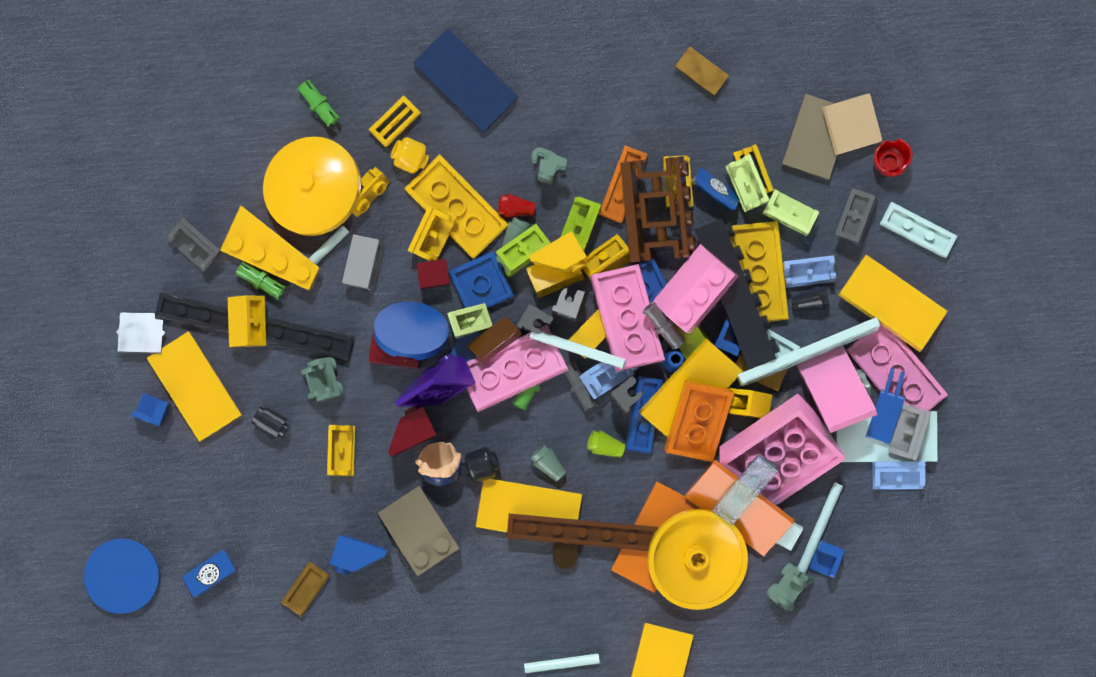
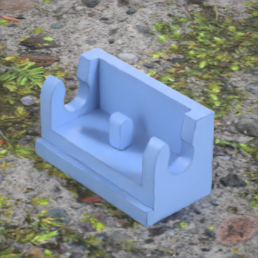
(809, 271)
(603, 378)
(898, 475)

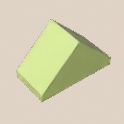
(469, 320)

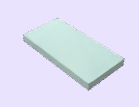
(862, 449)

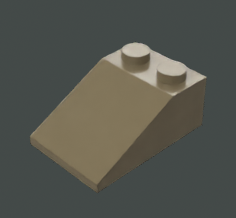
(418, 530)

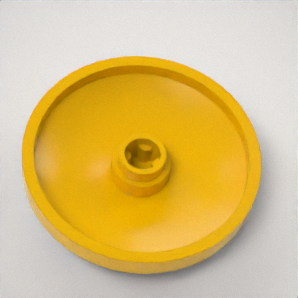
(312, 186)
(697, 559)

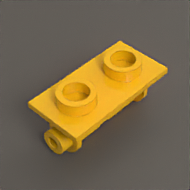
(374, 185)

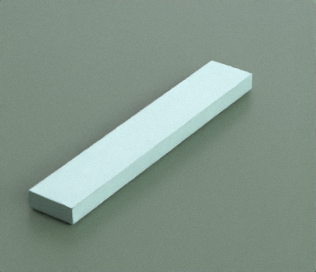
(808, 352)

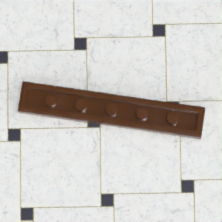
(580, 532)

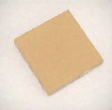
(852, 124)

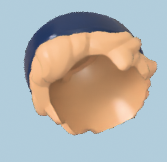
(439, 463)

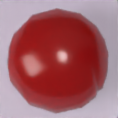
(893, 157)

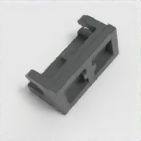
(856, 216)
(194, 245)
(531, 318)
(623, 398)

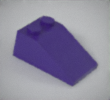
(438, 383)

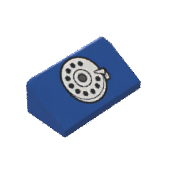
(715, 189)
(209, 573)

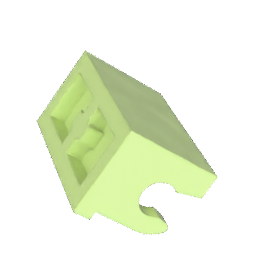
(747, 183)
(790, 213)

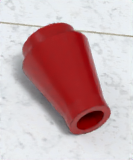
(514, 206)

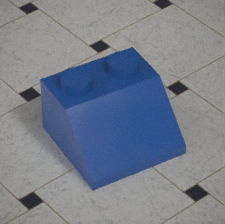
(355, 554)

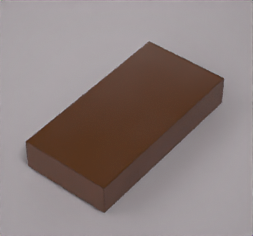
(494, 340)

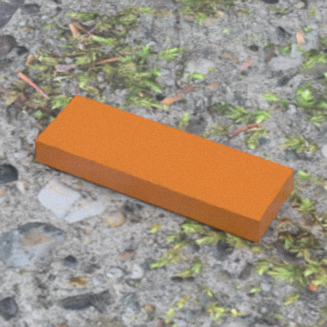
(613, 203)

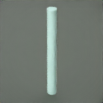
(579, 349)
(820, 527)

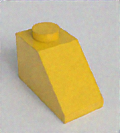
(562, 255)
(750, 403)

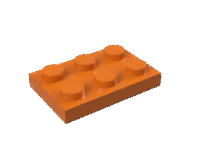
(699, 421)

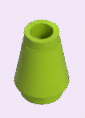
(604, 444)

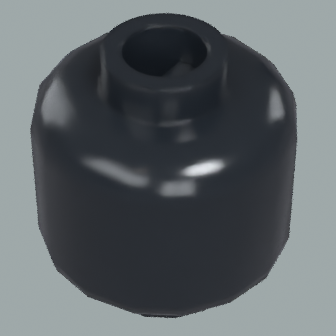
(481, 465)

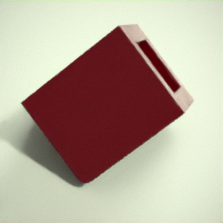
(433, 274)

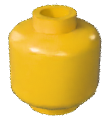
(409, 155)

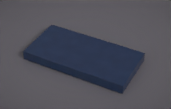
(465, 80)

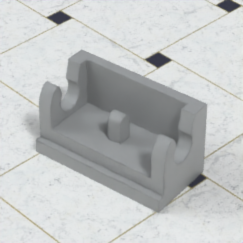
(363, 262)
(566, 308)
(909, 431)

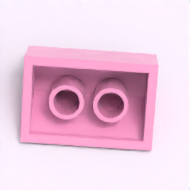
(695, 289)

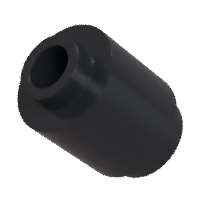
(270, 423)

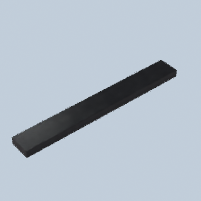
(277, 331)

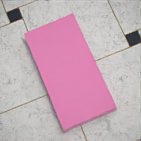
(628, 331)
(884, 351)
(514, 370)
(837, 389)

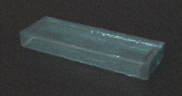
(745, 489)

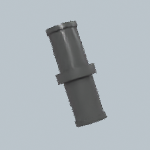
(663, 325)
(578, 386)

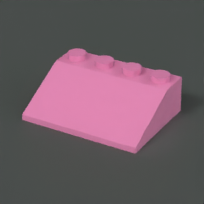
(792, 441)

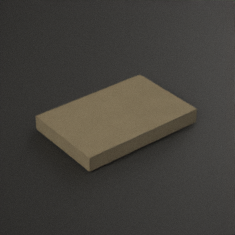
(810, 142)

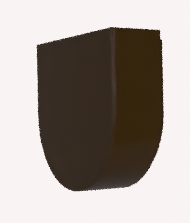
(565, 555)

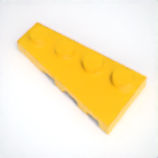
(263, 248)

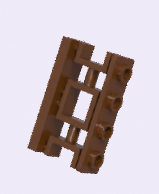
(635, 211)

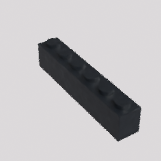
(740, 300)

